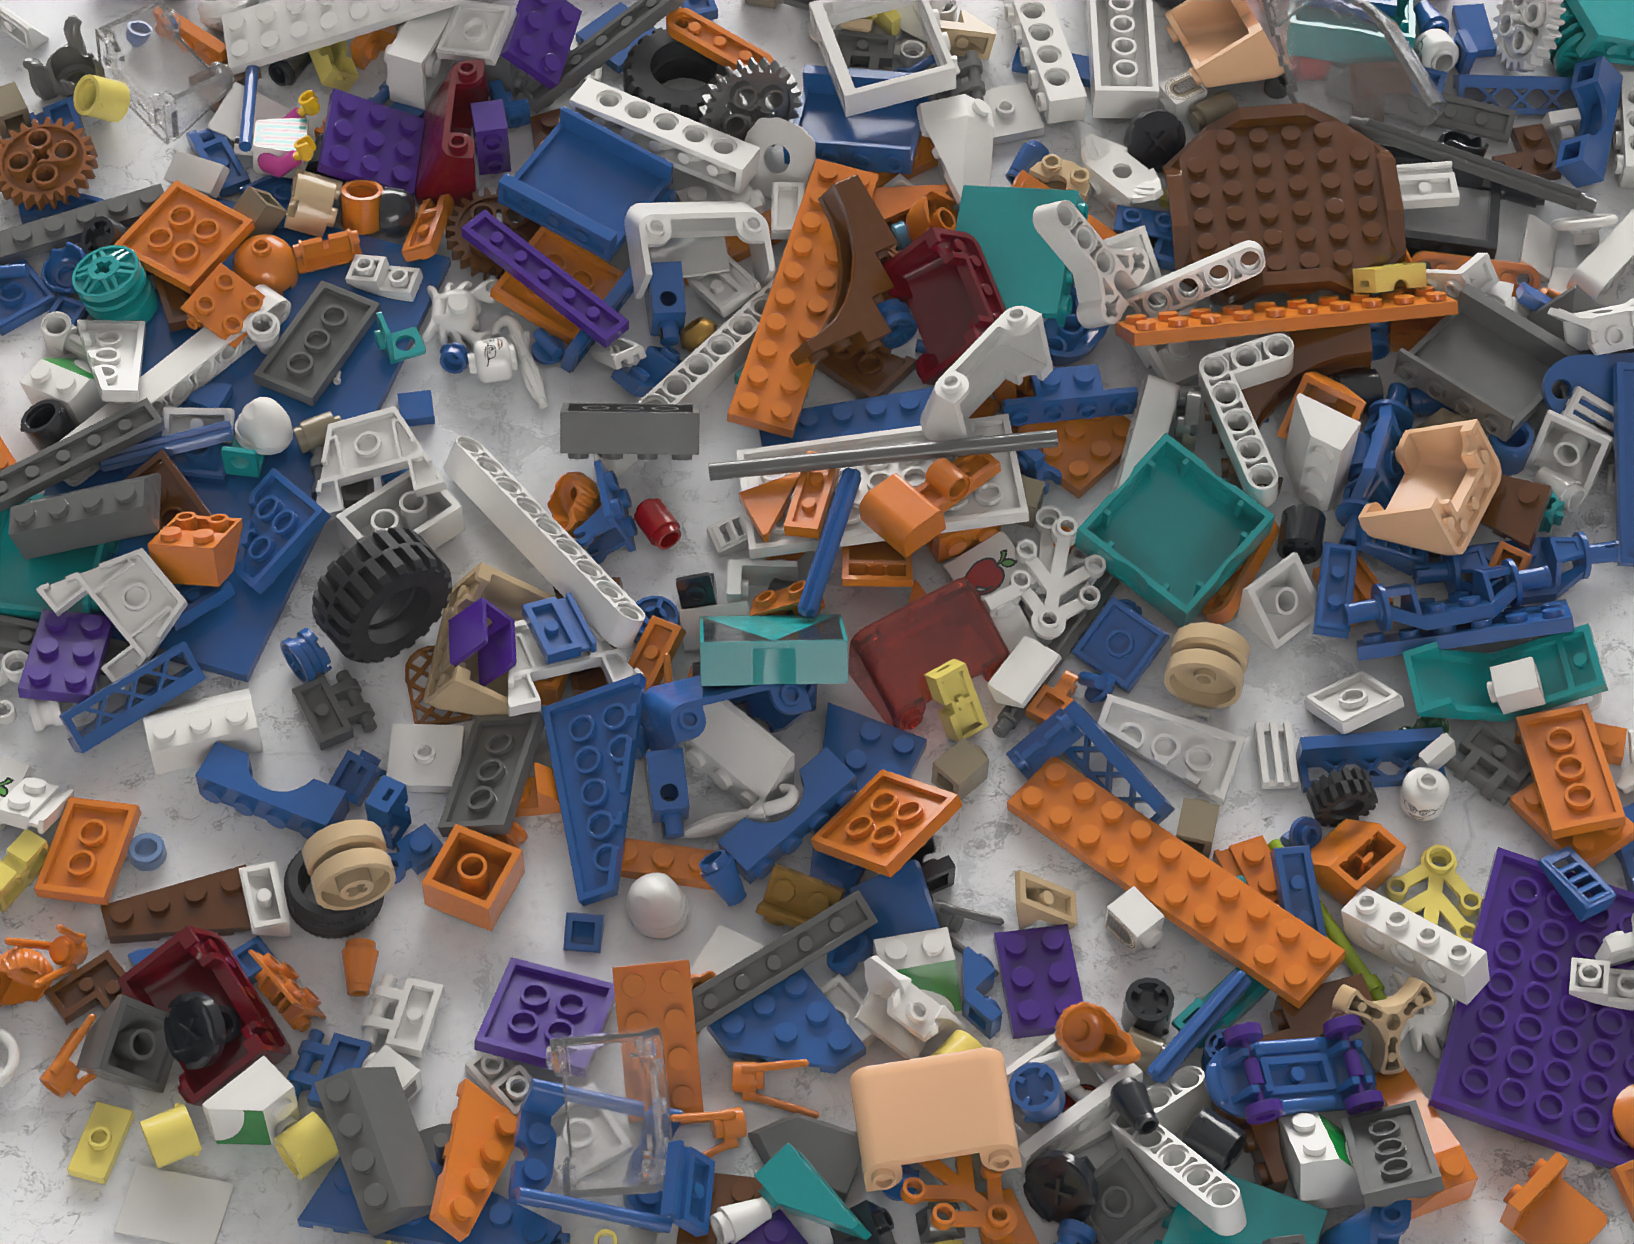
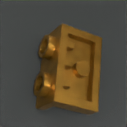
(796, 897)

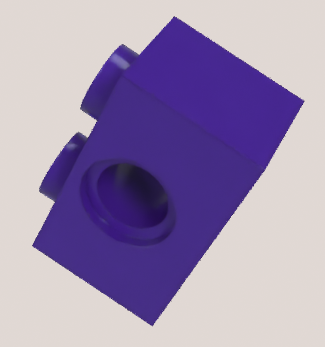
(490, 137)

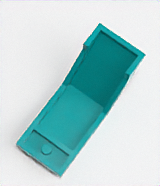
(1455, 682)

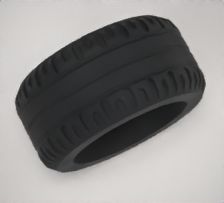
(314, 917)

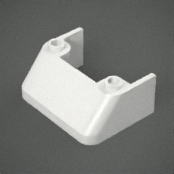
(658, 222)

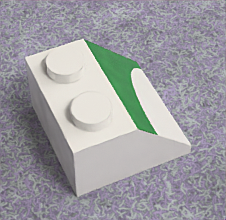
(68, 383)
(927, 960)
(252, 1107)
(1316, 1157)

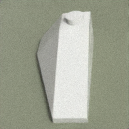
(962, 139)

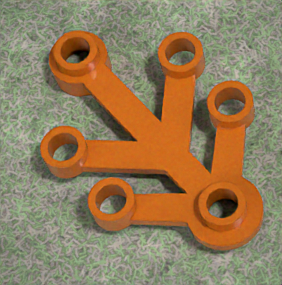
(961, 1188)

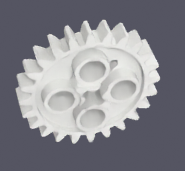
(1527, 32)

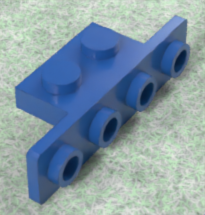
(1070, 395)

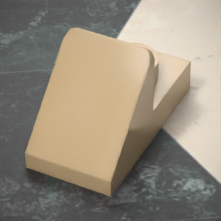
(968, 35)
(1043, 901)

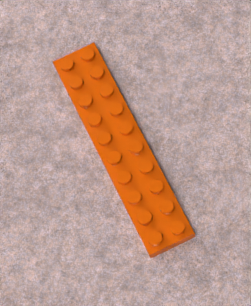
(797, 307)
(1294, 316)
(1177, 881)

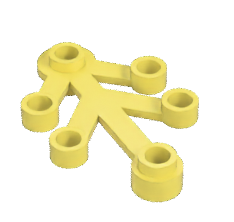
(1433, 899)

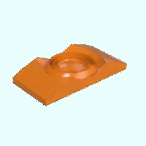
(875, 566)

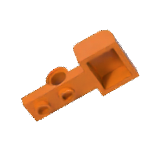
(914, 516)

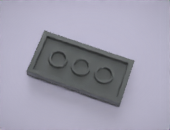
(317, 343)
(492, 773)
(1391, 1154)

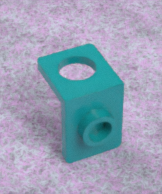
(387, 341)
(241, 461)

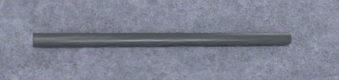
(883, 455)

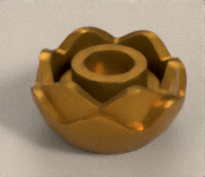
(696, 333)

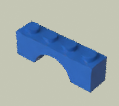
(1597, 93)
(229, 780)
(759, 845)

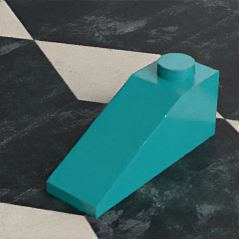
(802, 1191)

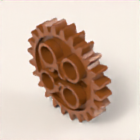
(46, 163)

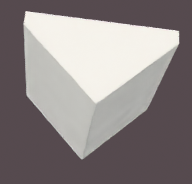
(1570, 449)
(1279, 602)

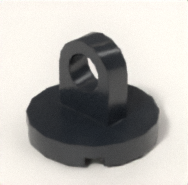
(1154, 138)
(199, 1029)
(1061, 1186)

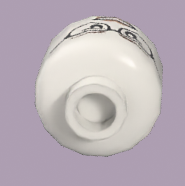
(1436, 50)
(493, 360)
(1424, 793)

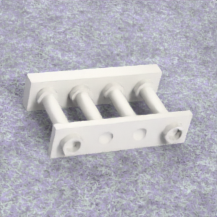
(1077, 1121)

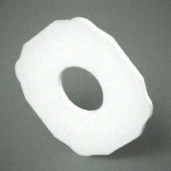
(796, 141)

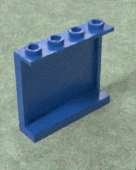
(866, 141)
(585, 183)

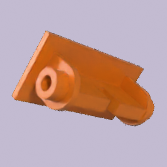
(319, 254)
(780, 601)

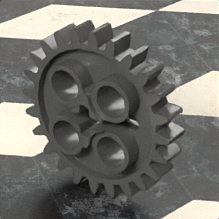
(748, 95)

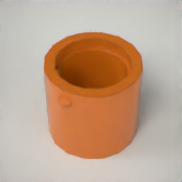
(361, 206)

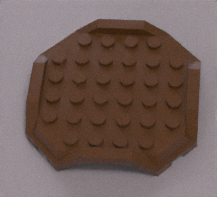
(1296, 186)

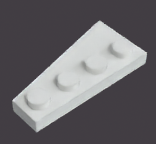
(1181, 747)

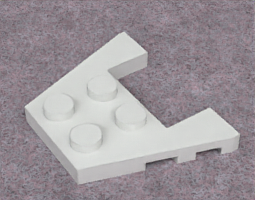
(368, 449)
(134, 599)
(533, 667)

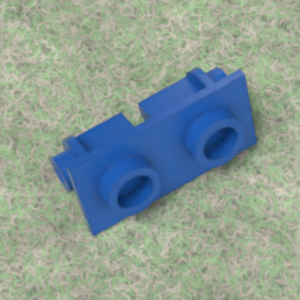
(1156, 222)
(1046, 741)

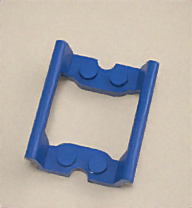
(533, 1174)

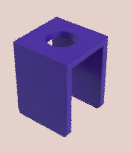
(494, 642)

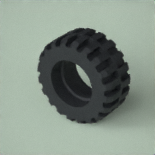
(662, 59)
(381, 595)

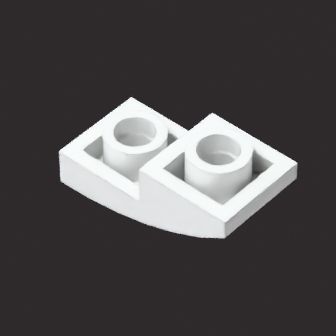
(377, 277)
(1600, 984)
(500, 1079)

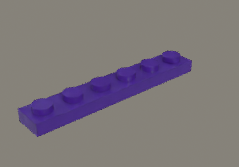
(545, 278)

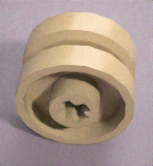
(1207, 665)
(348, 864)

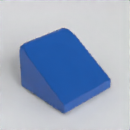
(583, 932)

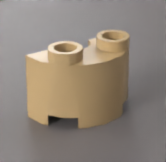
(1062, 175)
(312, 203)

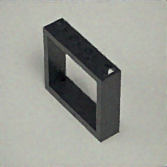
(1426, 241)

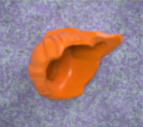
(574, 501)
(17, 974)
(1094, 1036)

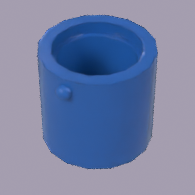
(1514, 452)
(1037, 1092)

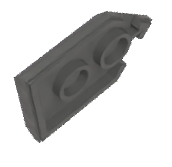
(826, 1146)

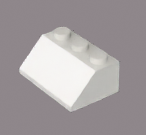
(1319, 451)
(186, 732)
(741, 755)

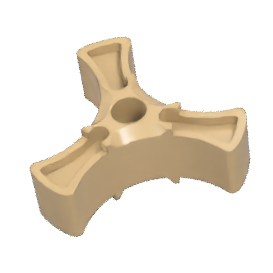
(1386, 1019)

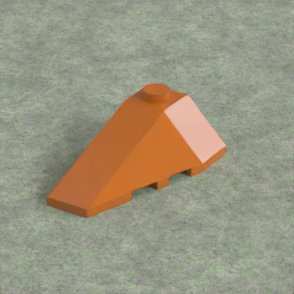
(1452, 1161)

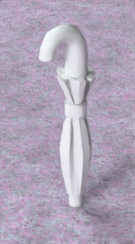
(530, 371)
(759, 811)

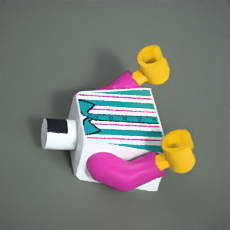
(285, 142)

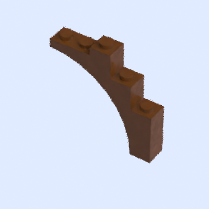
(861, 246)
(1319, 350)
(1289, 1023)

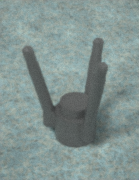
(953, 918)

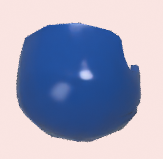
(59, 268)

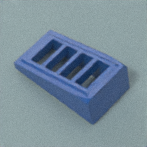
(1390, 554)
(1575, 898)

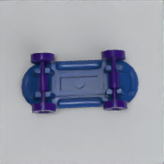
(1292, 1075)

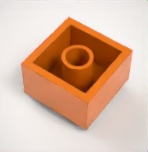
(473, 877)

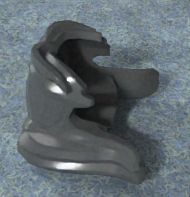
(64, 66)

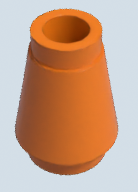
(359, 965)

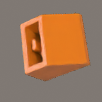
(197, 548)
(1356, 857)

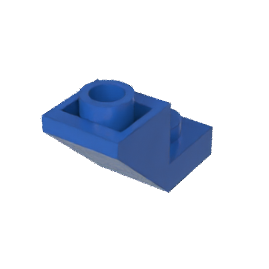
(649, 371)
(976, 982)

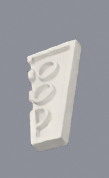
(114, 356)

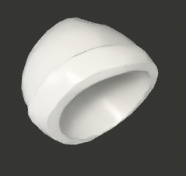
(264, 427)
(657, 906)

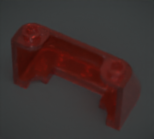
(901, 647)

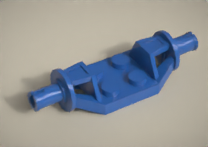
(1380, 471)
(1545, 551)
(1460, 607)

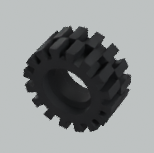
(1342, 796)

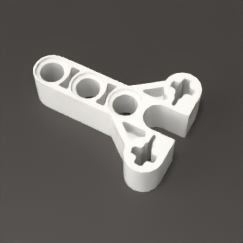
(1095, 267)

